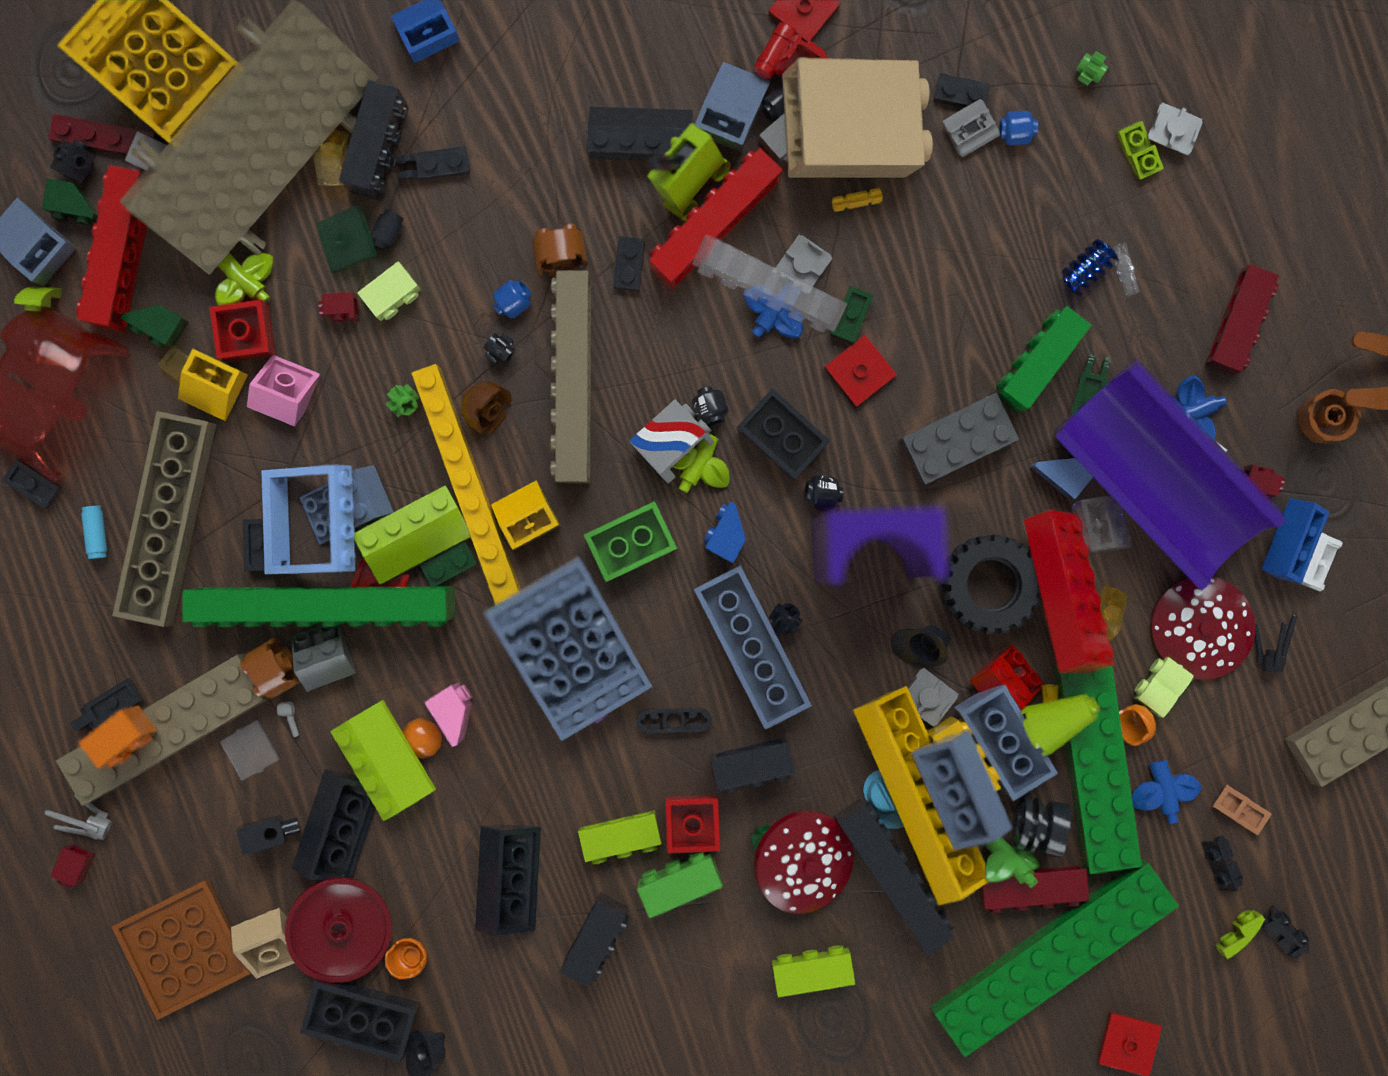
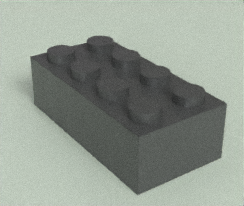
(959, 439)

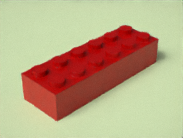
(717, 217)
(113, 256)
(1069, 592)

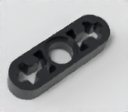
(667, 729)

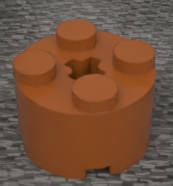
(559, 250)
(1314, 417)
(270, 669)

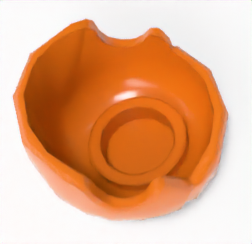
(1137, 724)
(423, 737)
(406, 958)

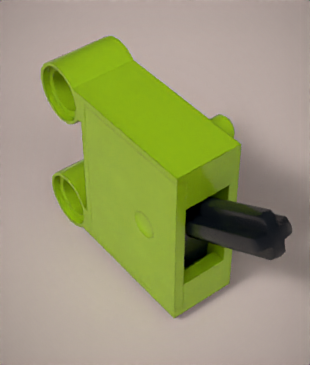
(686, 169)

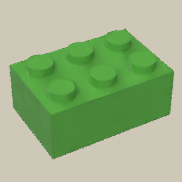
(630, 541)
(679, 882)

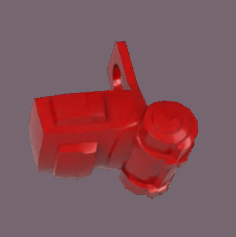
(784, 50)

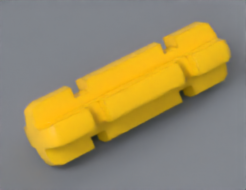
(857, 199)

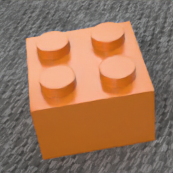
(118, 737)

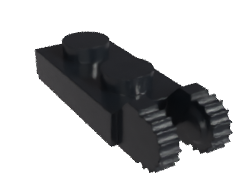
(435, 164)

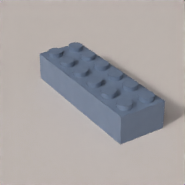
(752, 647)

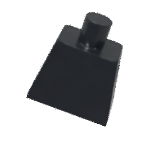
(254, 834)

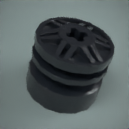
(1045, 827)

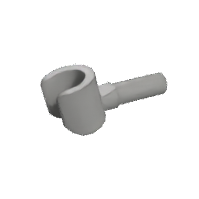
(287, 709)

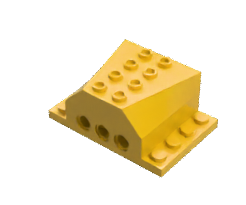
(149, 59)

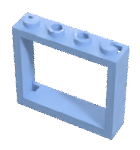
(277, 519)

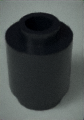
(774, 105)
(386, 229)

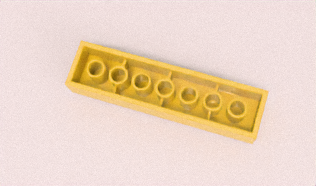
(892, 733)

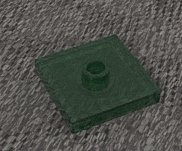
(346, 239)

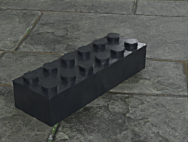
(897, 880)

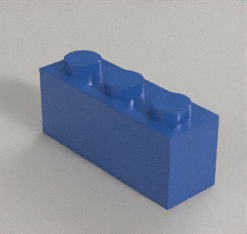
(1295, 540)

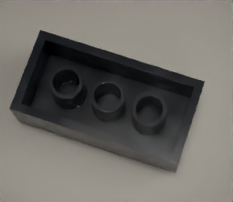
(373, 140)
(360, 1018)

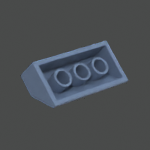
(1000, 732)
(962, 790)

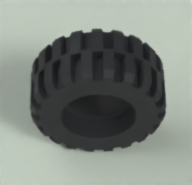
(1025, 592)

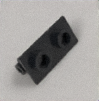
(1225, 874)
(1293, 940)

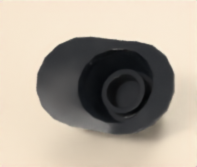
(921, 645)
(425, 1052)

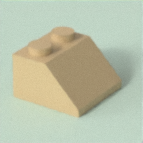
(262, 943)

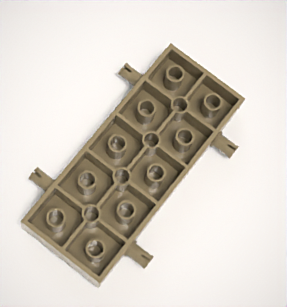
(249, 137)

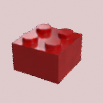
(242, 331)
(692, 823)

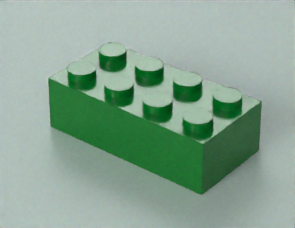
(1045, 356)

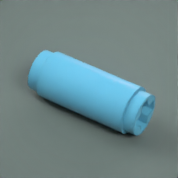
(94, 532)

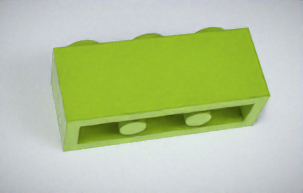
(620, 837)
(813, 971)

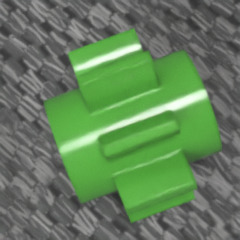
(1091, 68)
(402, 400)

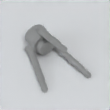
(94, 827)

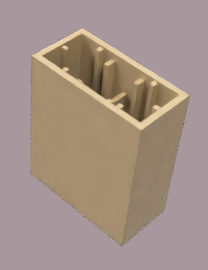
(855, 118)

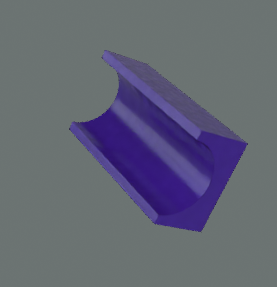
(1167, 472)
(912, 533)

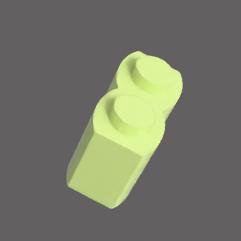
(1163, 686)

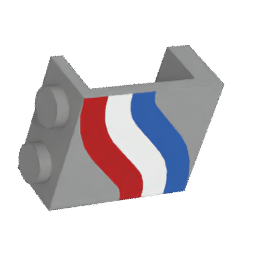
(670, 438)

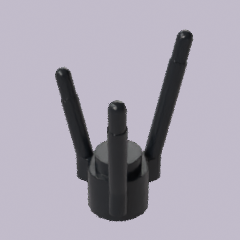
(1275, 659)

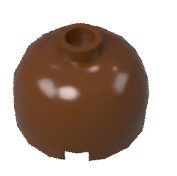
(484, 405)

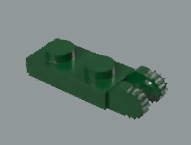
(1089, 382)

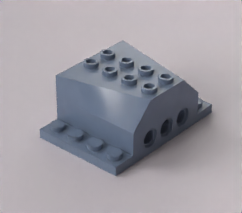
(568, 648)

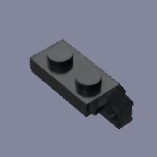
(107, 705)

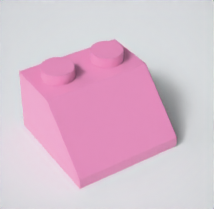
(282, 390)
(452, 711)

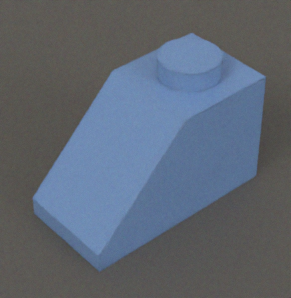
(1065, 475)

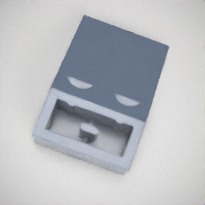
(732, 106)
(32, 243)
(368, 499)

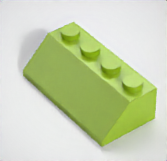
(412, 535)
(383, 760)

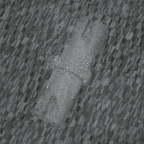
(1125, 270)

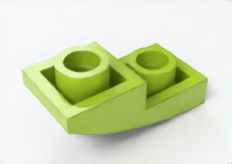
(1139, 151)
(36, 297)
(1247, 927)

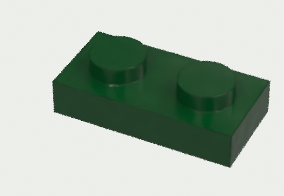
(853, 315)
(449, 564)

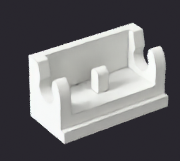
(1321, 562)

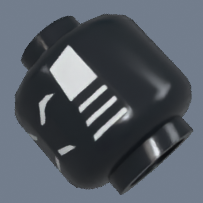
(710, 406)
(823, 492)

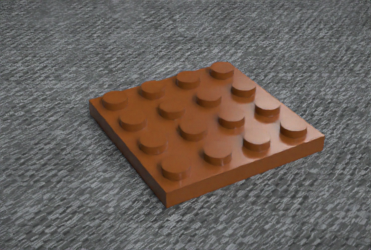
(180, 949)

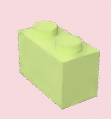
(390, 292)

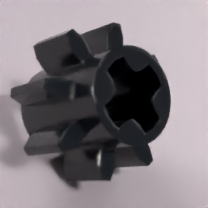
(499, 348)
(785, 618)

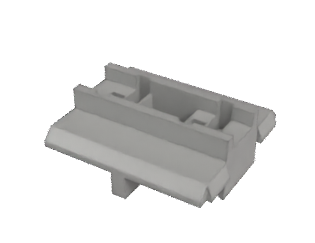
(971, 128)
(1175, 128)
(804, 260)
(931, 696)

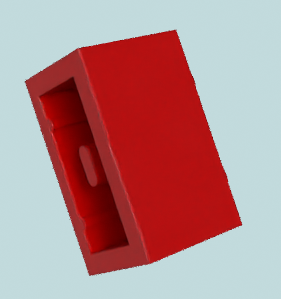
(1011, 670)

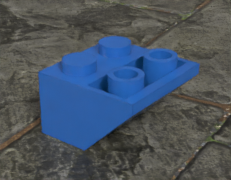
(425, 29)
(728, 535)

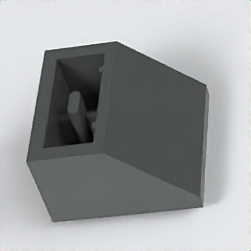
(321, 656)

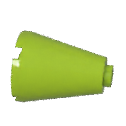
(1057, 721)

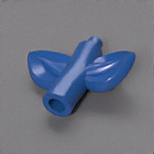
(769, 317)
(1192, 397)
(1165, 791)

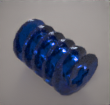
(1087, 265)

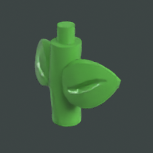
(1007, 862)

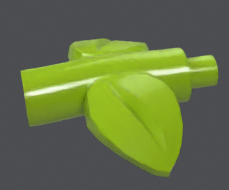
(243, 278)
(700, 464)

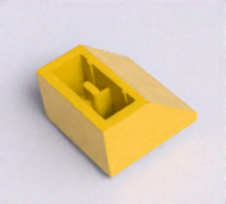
(210, 384)
(525, 515)

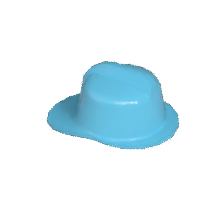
(881, 800)

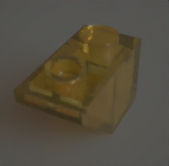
(331, 157)
(1112, 608)

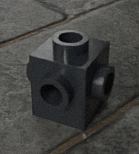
(73, 160)

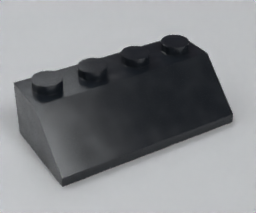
(633, 132)
(334, 828)
(507, 879)

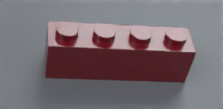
(1242, 319)
(1054, 886)

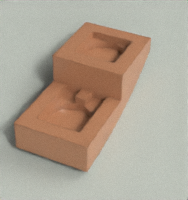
(1242, 810)

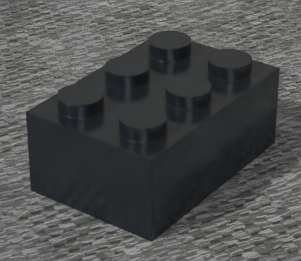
(782, 434)
(752, 765)
(595, 940)

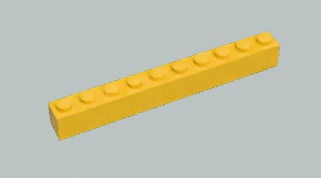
(466, 482)

